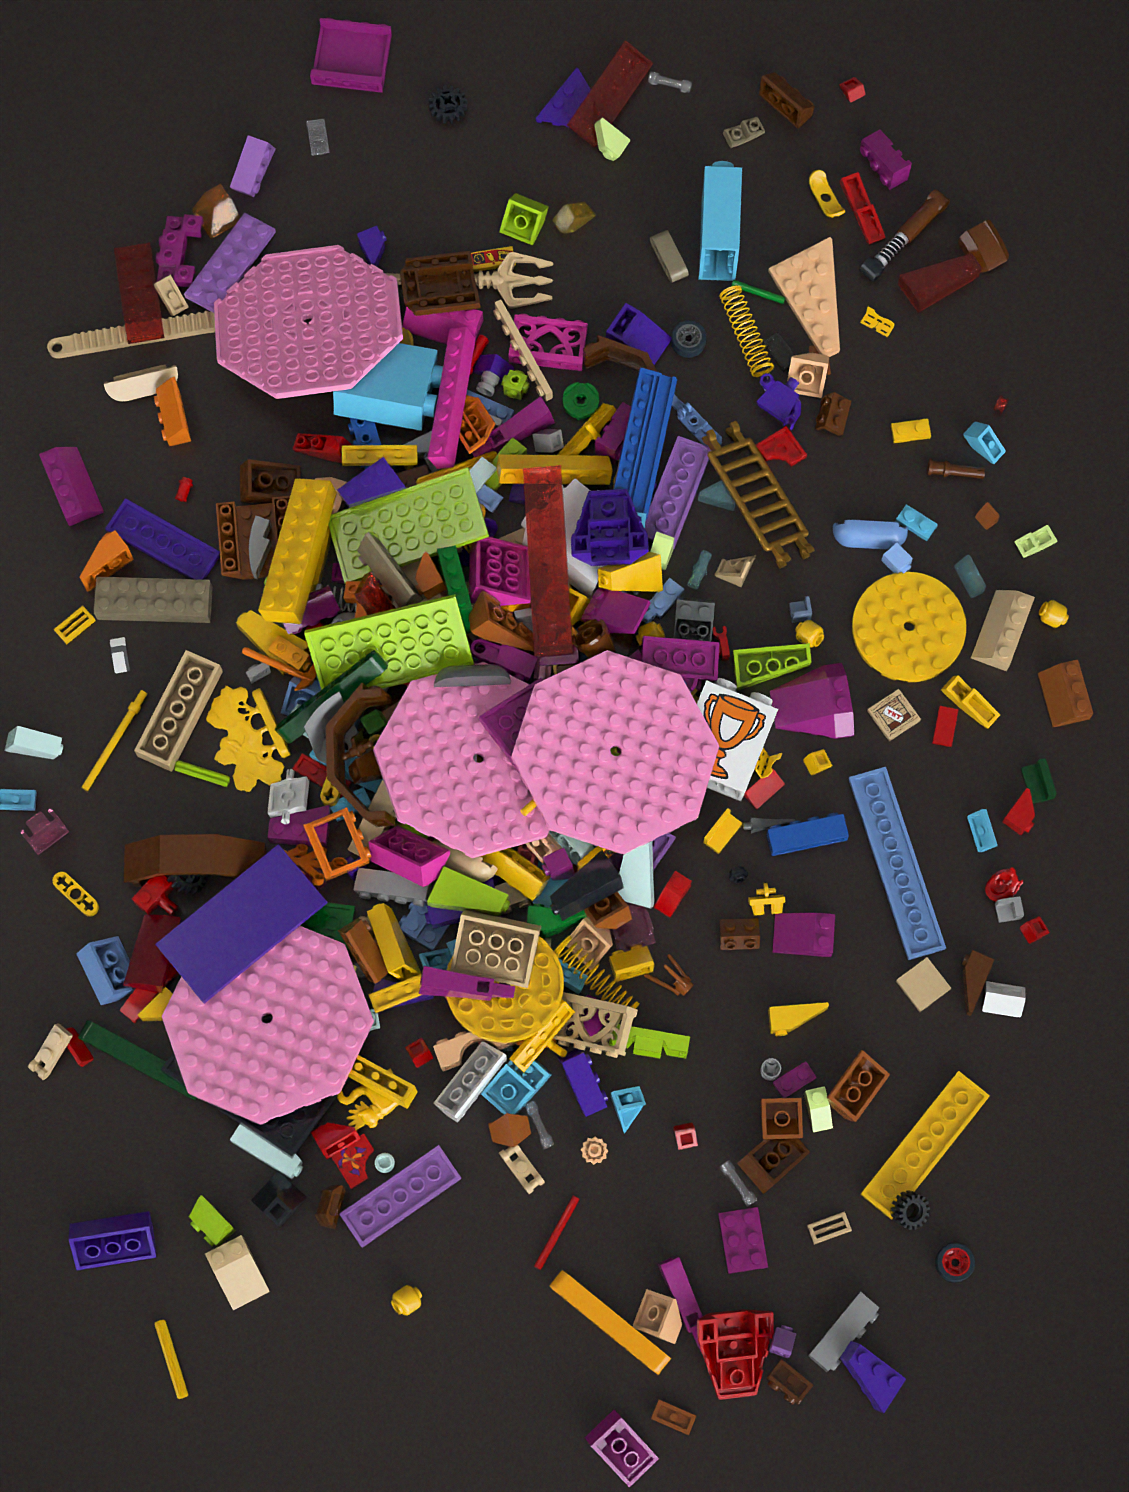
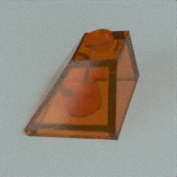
(217, 211)

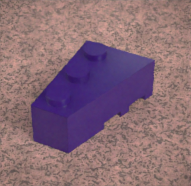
(371, 484)
(583, 1081)
(873, 1375)

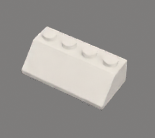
(470, 1081)

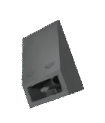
(694, 618)

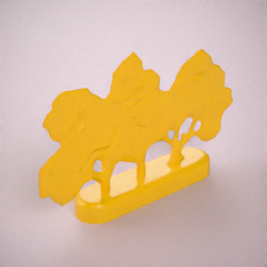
(244, 743)

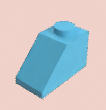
(984, 441)

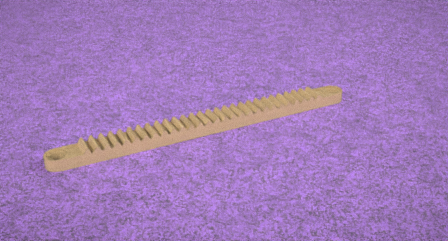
(116, 337)

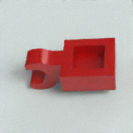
(723, 645)

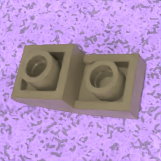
(745, 132)

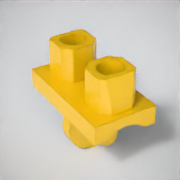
(757, 903)

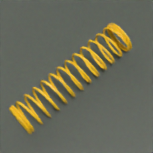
(731, 297)
(558, 950)

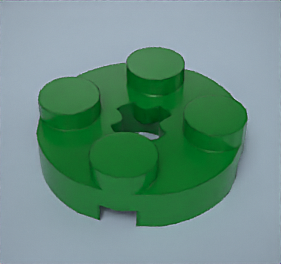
(580, 390)

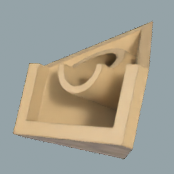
(735, 570)

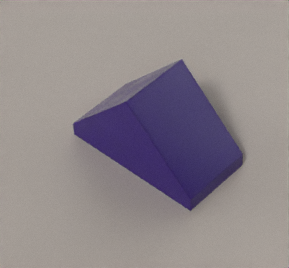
(494, 364)

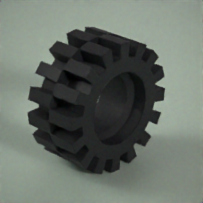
(919, 1212)

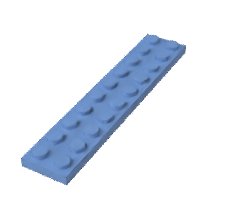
(897, 863)

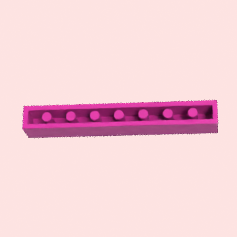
(451, 398)

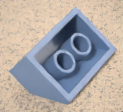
(106, 969)

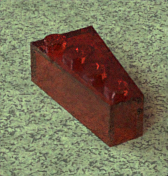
(937, 281)

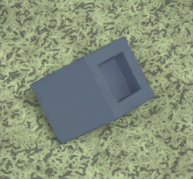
(800, 610)

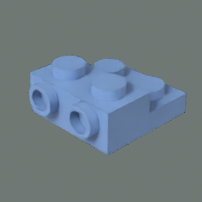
(416, 927)

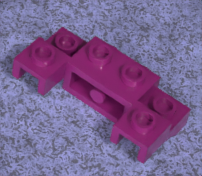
(173, 248)

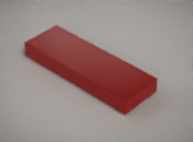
(313, 770)

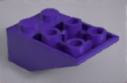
(638, 331)

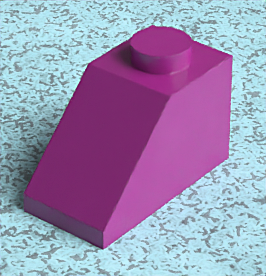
(558, 865)

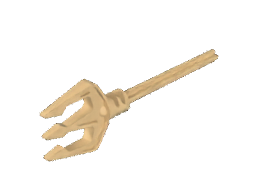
(505, 280)

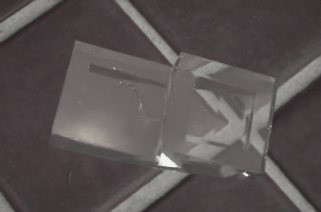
(317, 137)

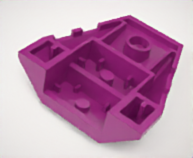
(816, 703)

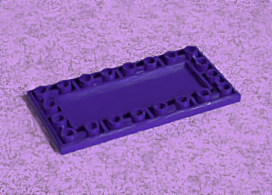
(241, 923)

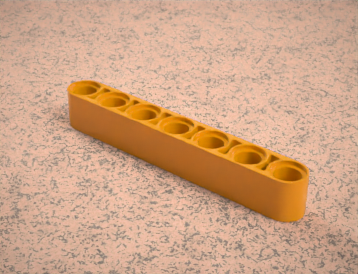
(610, 1322)

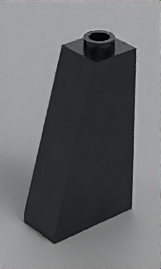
(586, 887)

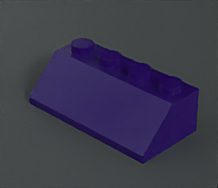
(112, 1240)

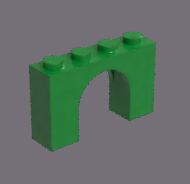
(452, 574)

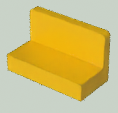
(722, 831)

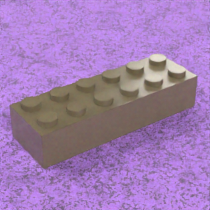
(153, 599)

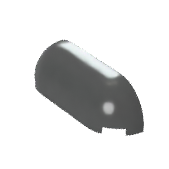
(472, 676)

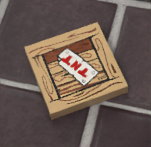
(894, 715)

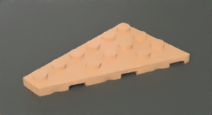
(810, 291)

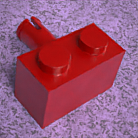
(155, 894)

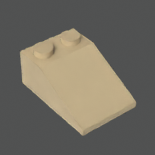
(237, 1272)

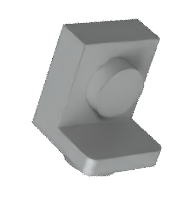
(257, 672)

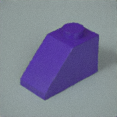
(372, 244)

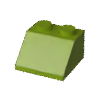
(523, 218)

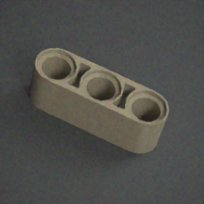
(669, 256)

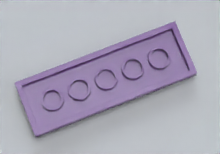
(230, 261)
(677, 489)
(400, 1196)

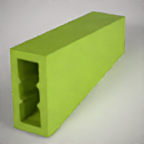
(462, 893)

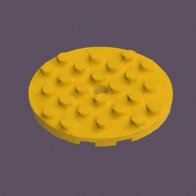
(902, 653)
(517, 1017)

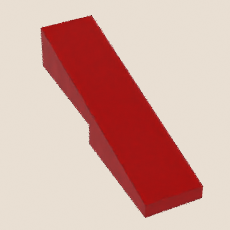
(862, 208)

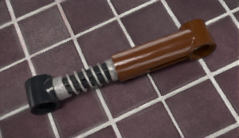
(933, 205)

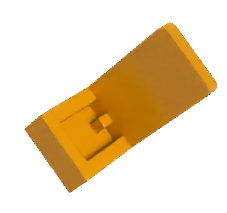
(290, 654)

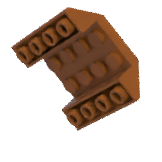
(234, 534)

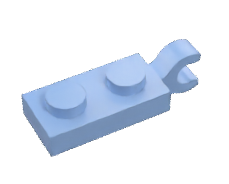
(663, 600)

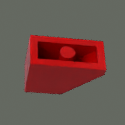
(1021, 814)
(673, 894)
(334, 1138)

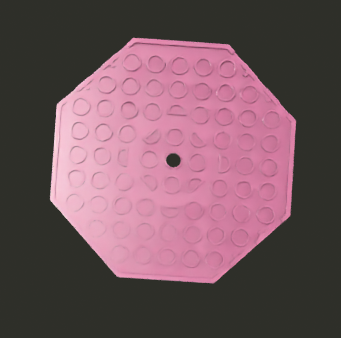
(350, 331)
(437, 783)
(608, 797)
(281, 1064)

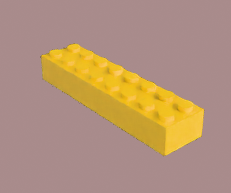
(297, 551)

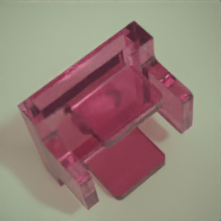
(44, 832)
(636, 931)

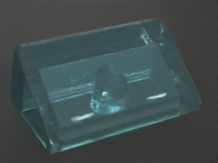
(970, 576)

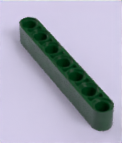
(361, 672)
(129, 1054)

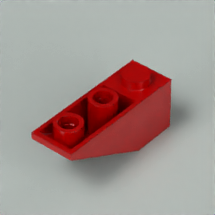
(321, 446)

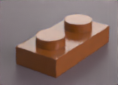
(673, 1417)

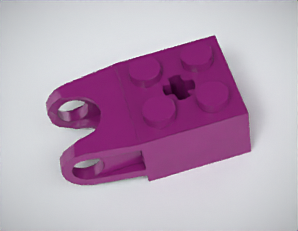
(514, 661)

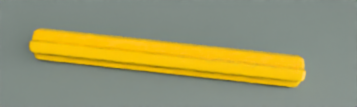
(490, 456)

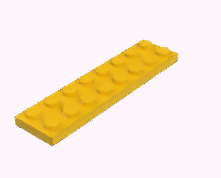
(926, 1143)

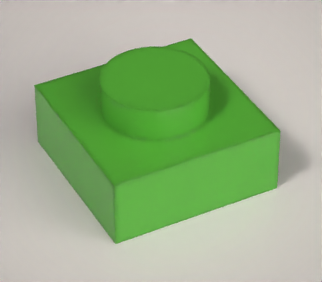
(373, 722)

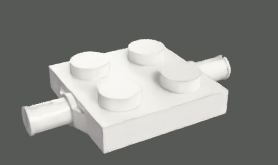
(288, 796)

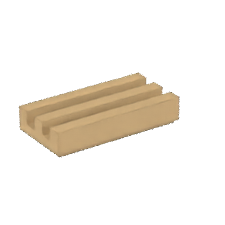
(813, 1233)

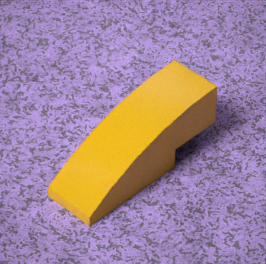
(970, 701)

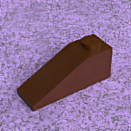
(974, 977)

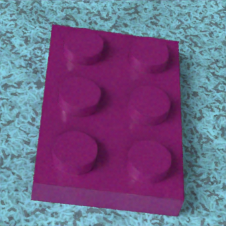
(743, 1240)

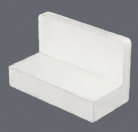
(1004, 999)

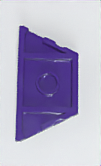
(565, 101)

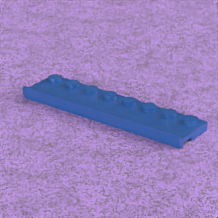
(645, 437)

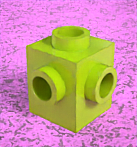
(515, 384)

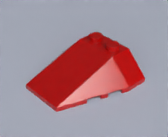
(735, 1349)

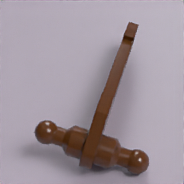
(359, 745)

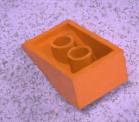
(107, 558)

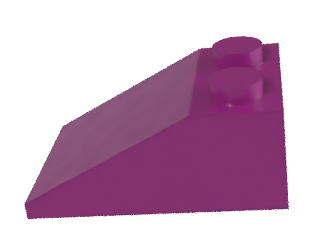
(617, 609)
(804, 934)
(621, 1448)

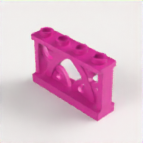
(555, 326)

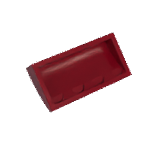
(148, 964)

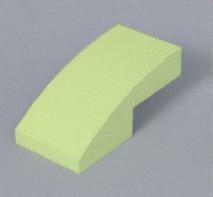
(1035, 541)

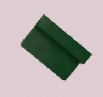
(1039, 781)

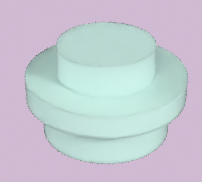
(384, 1162)

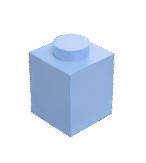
(897, 559)

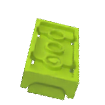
(650, 1042)

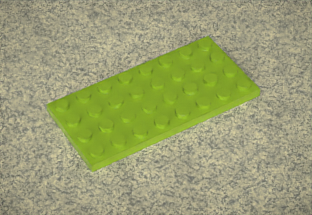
(410, 522)
(411, 639)

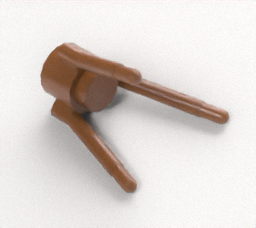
(683, 983)

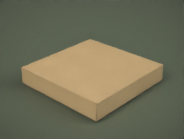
(923, 984)

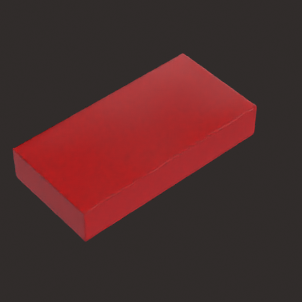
(945, 726)

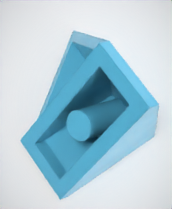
(436, 959)
(627, 1105)

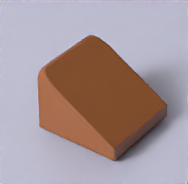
(987, 516)

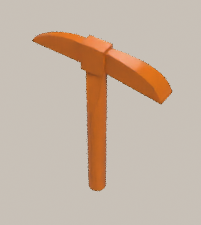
(306, 678)

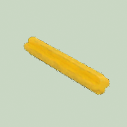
(171, 1359)

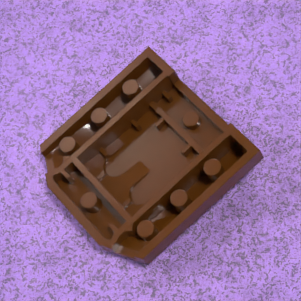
(439, 283)

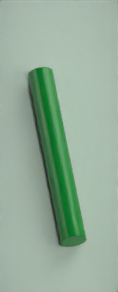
(759, 292)

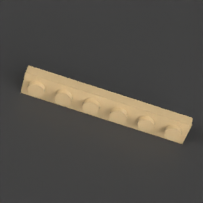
(525, 355)

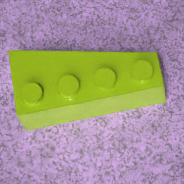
(766, 663)

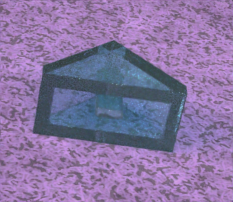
(718, 496)

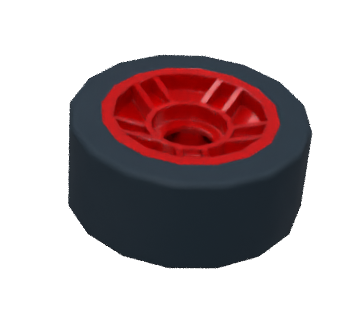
(965, 1260)

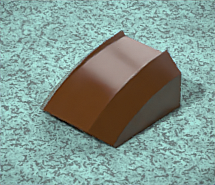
(985, 245)
(330, 1206)

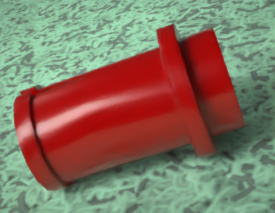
(184, 488)

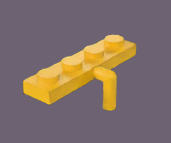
(589, 430)
(535, 1044)

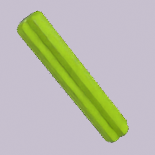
(202, 773)

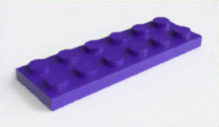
(163, 541)

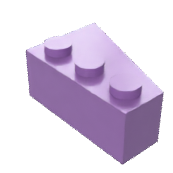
(252, 166)

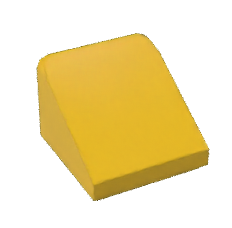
(817, 762)

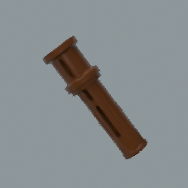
(945, 469)

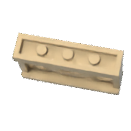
(616, 1012)

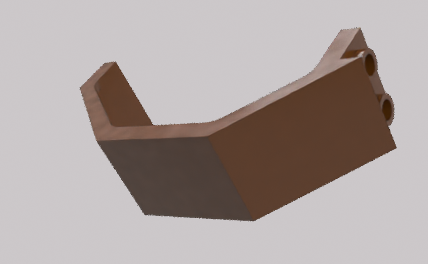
(617, 352)
(335, 746)
(189, 855)

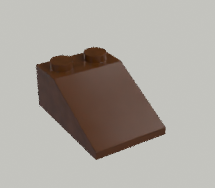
(266, 480)
(772, 1161)

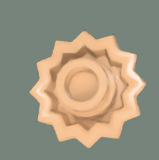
(594, 1150)

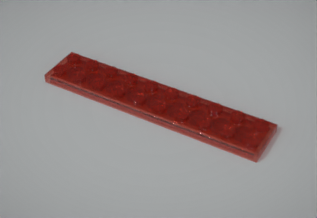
(548, 561)

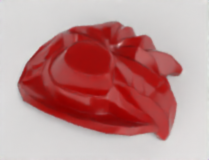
(1003, 884)

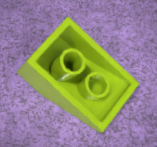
(211, 1222)

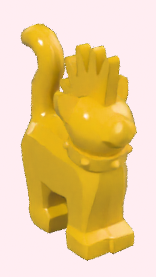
(367, 1115)

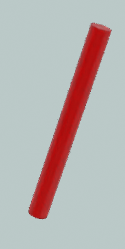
(556, 1232)

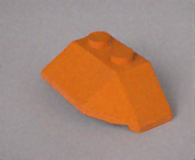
(475, 424)

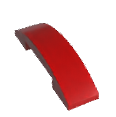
(141, 998)

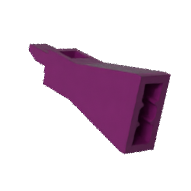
(522, 425)
(454, 984)
(680, 1289)

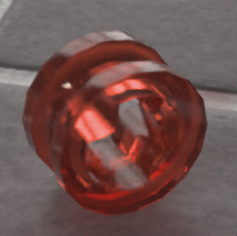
(1001, 404)

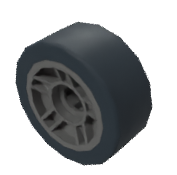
(684, 330)

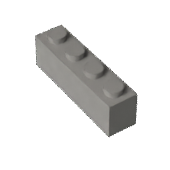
(389, 885)
(844, 1330)

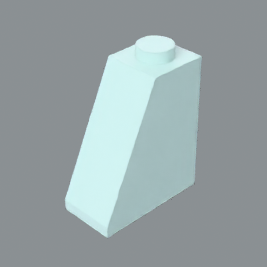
(33, 743)

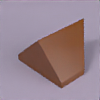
(510, 1129)

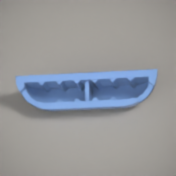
(869, 534)

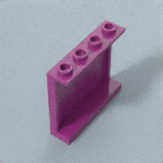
(351, 55)

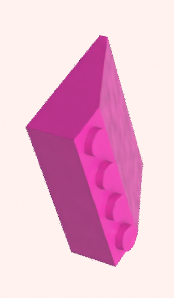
(499, 570)

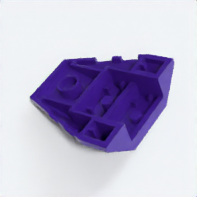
(609, 530)

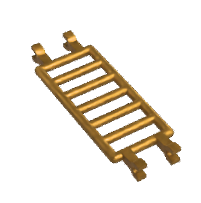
(775, 546)

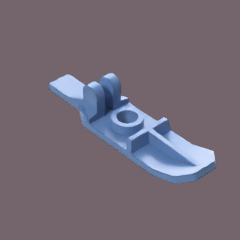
(685, 413)

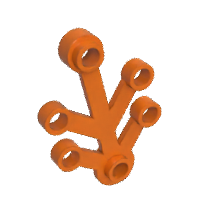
(307, 862)

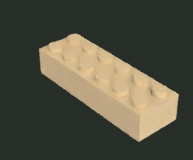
(178, 710)

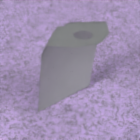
(317, 724)

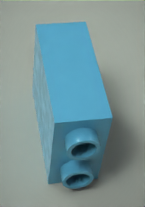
(720, 222)
(395, 389)

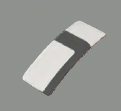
(119, 655)

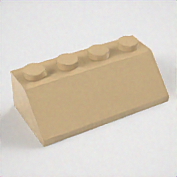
(1002, 628)

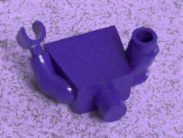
(780, 399)

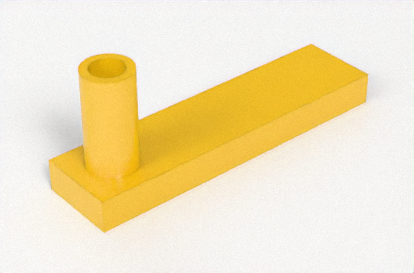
(369, 454)

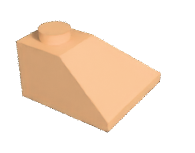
(810, 372)
(592, 940)
(658, 1317)

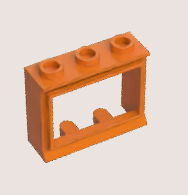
(357, 836)

